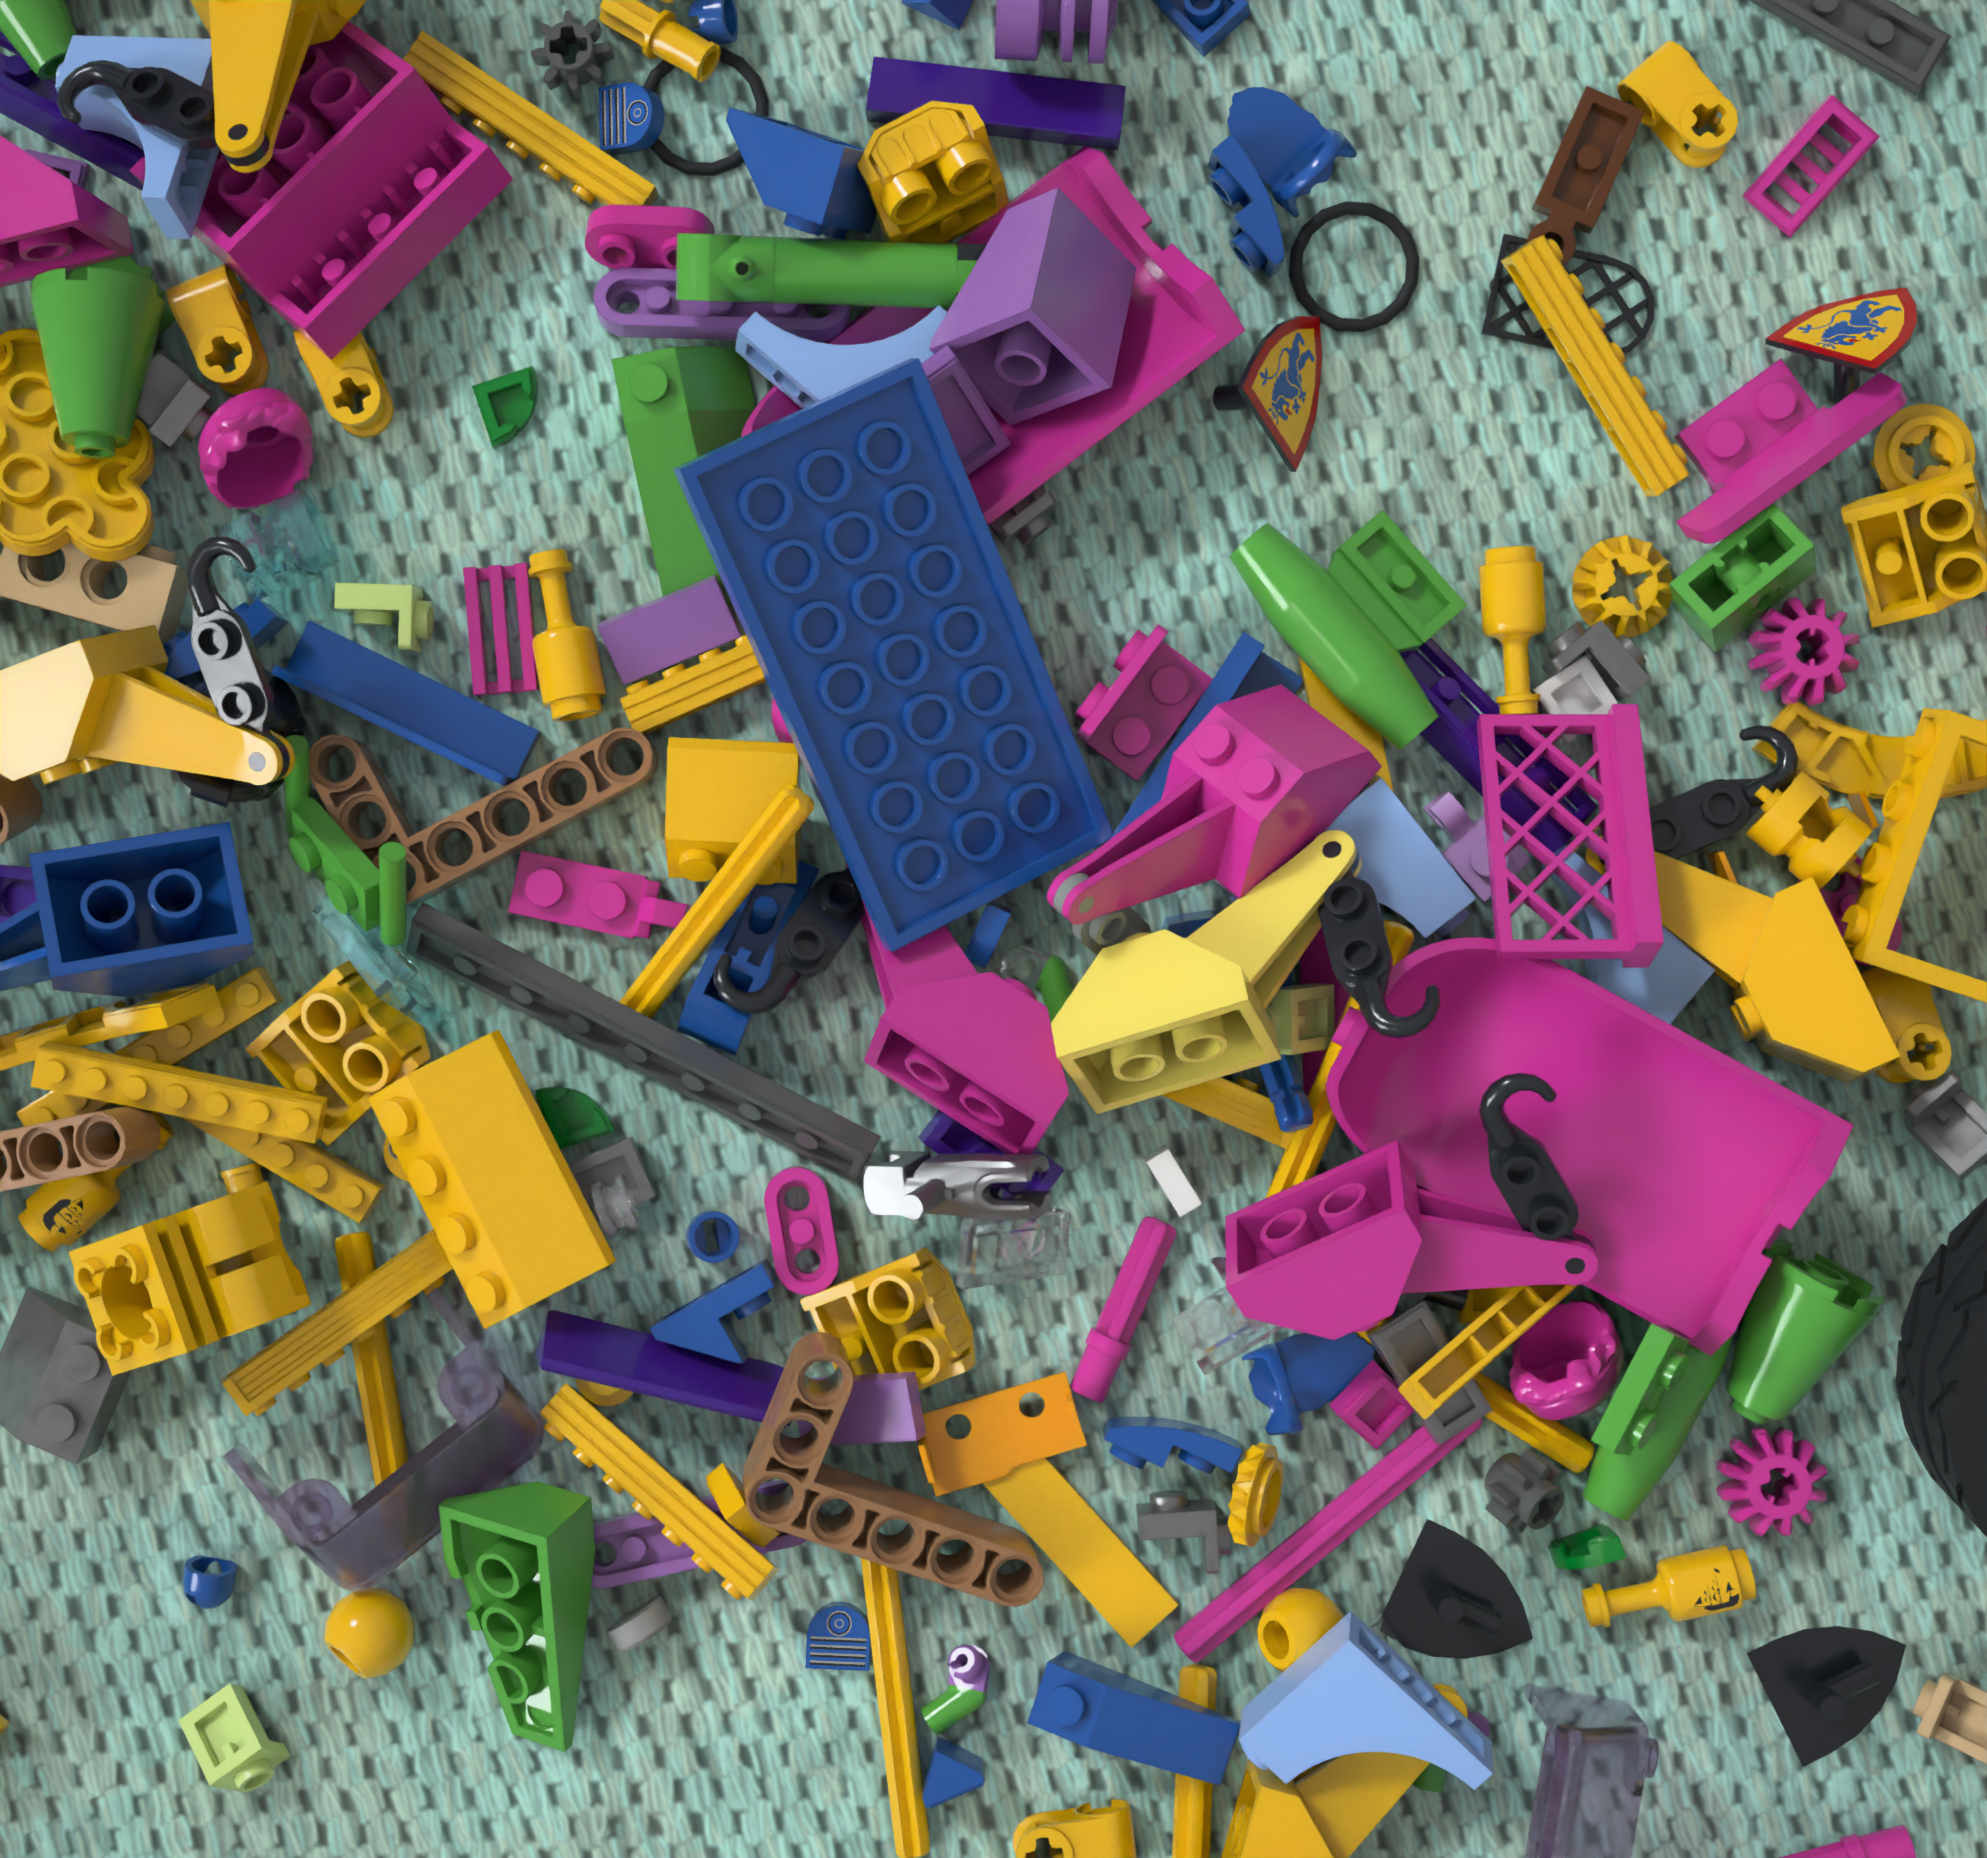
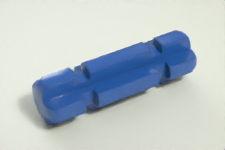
(1287, 1094)

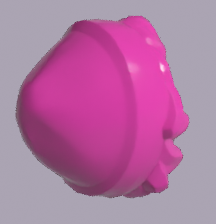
(256, 448)
(1567, 1361)

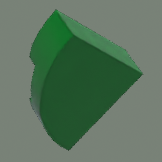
(507, 404)
(572, 1116)
(1597, 1541)

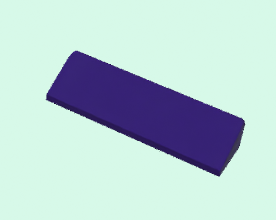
(1006, 101)
(35, 106)
(1457, 742)
(654, 1368)

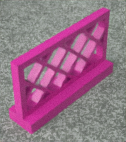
(1624, 844)

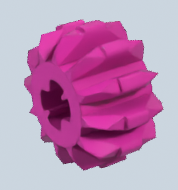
(1782, 642)
(1752, 1471)

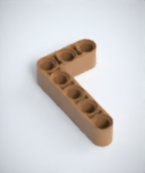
(482, 818)
(86, 1145)
(870, 1502)

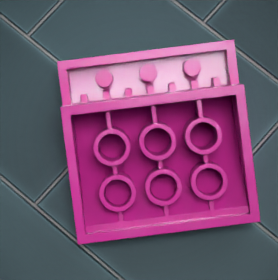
(355, 193)

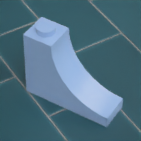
(173, 174)
(817, 370)
(1402, 862)
(1660, 989)
(1356, 1698)

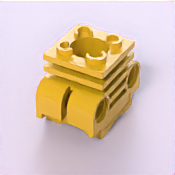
(188, 1279)

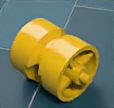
(1809, 831)

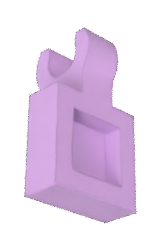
(1469, 845)

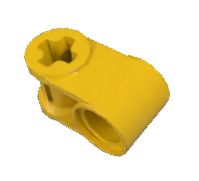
(1676, 100)
(218, 324)
(346, 374)
(1912, 1023)
(1079, 1832)

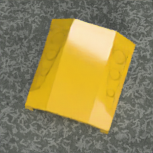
(932, 174)
(1920, 546)
(341, 1047)
(890, 1332)

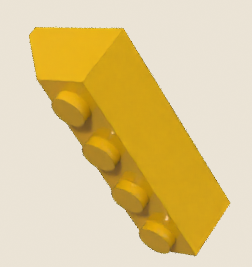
(491, 1179)

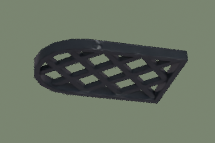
(1594, 260)

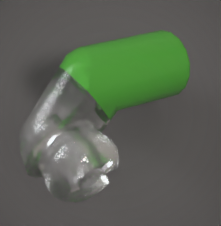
(1040, 972)

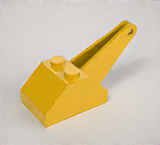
(1323, 1808)

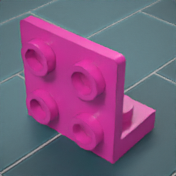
(1142, 705)

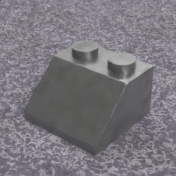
(56, 1379)

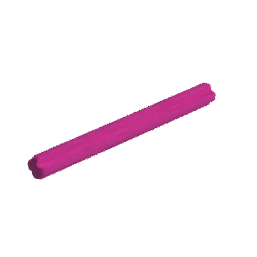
(1314, 1541)

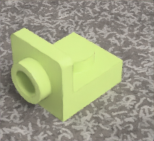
(379, 602)
(1303, 1017)
(232, 1741)

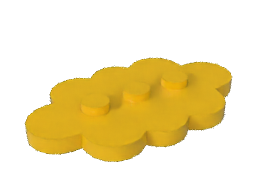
(49, 489)

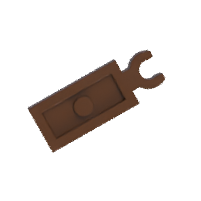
(1584, 168)

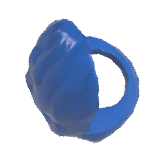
(1285, 143)
(1304, 1375)

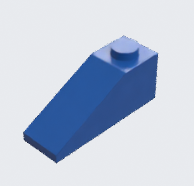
(751, 942)
(1132, 1719)

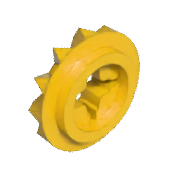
(1908, 427)
(1596, 574)
(1255, 1494)

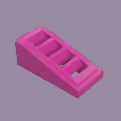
(1846, 125)

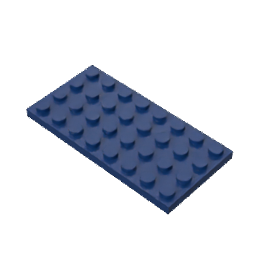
(896, 651)

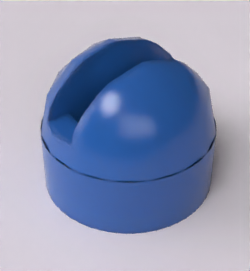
(716, 20)
(725, 1234)
(208, 1589)

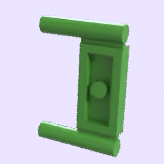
(348, 875)

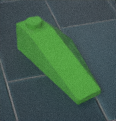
(675, 410)
(529, 1582)

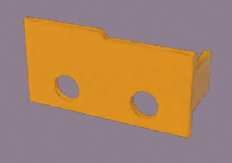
(999, 1434)

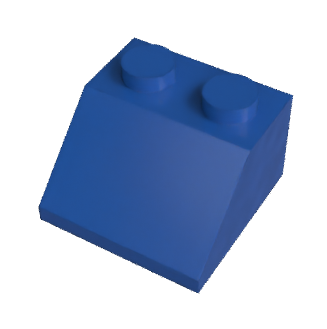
(804, 175)

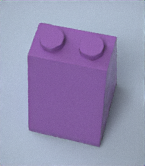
(1040, 310)

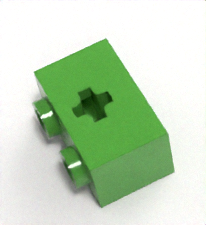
(1743, 577)

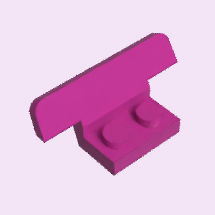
(1770, 441)

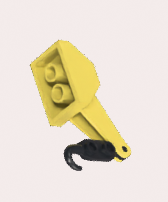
(1193, 1008)

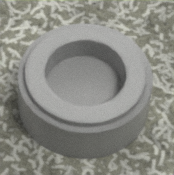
(640, 1624)

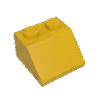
(716, 798)

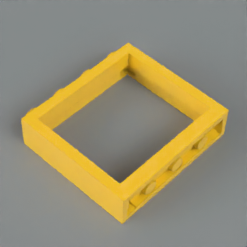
(1892, 859)

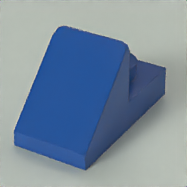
(703, 1322)

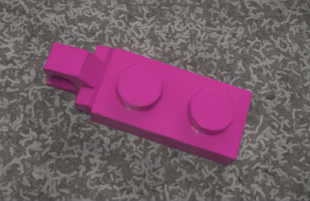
(590, 897)

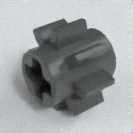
(587, 61)
(1524, 1490)

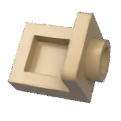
(1954, 1714)

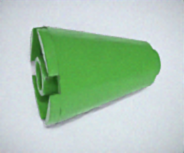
(96, 352)
(1795, 1331)

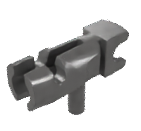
(953, 1185)

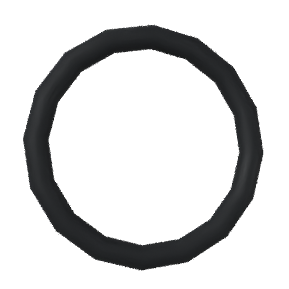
(736, 158)
(1398, 230)

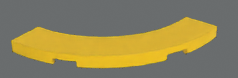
(1862, 761)
(109, 1021)

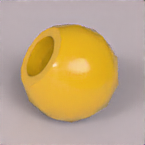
(1300, 1620)
(370, 1632)

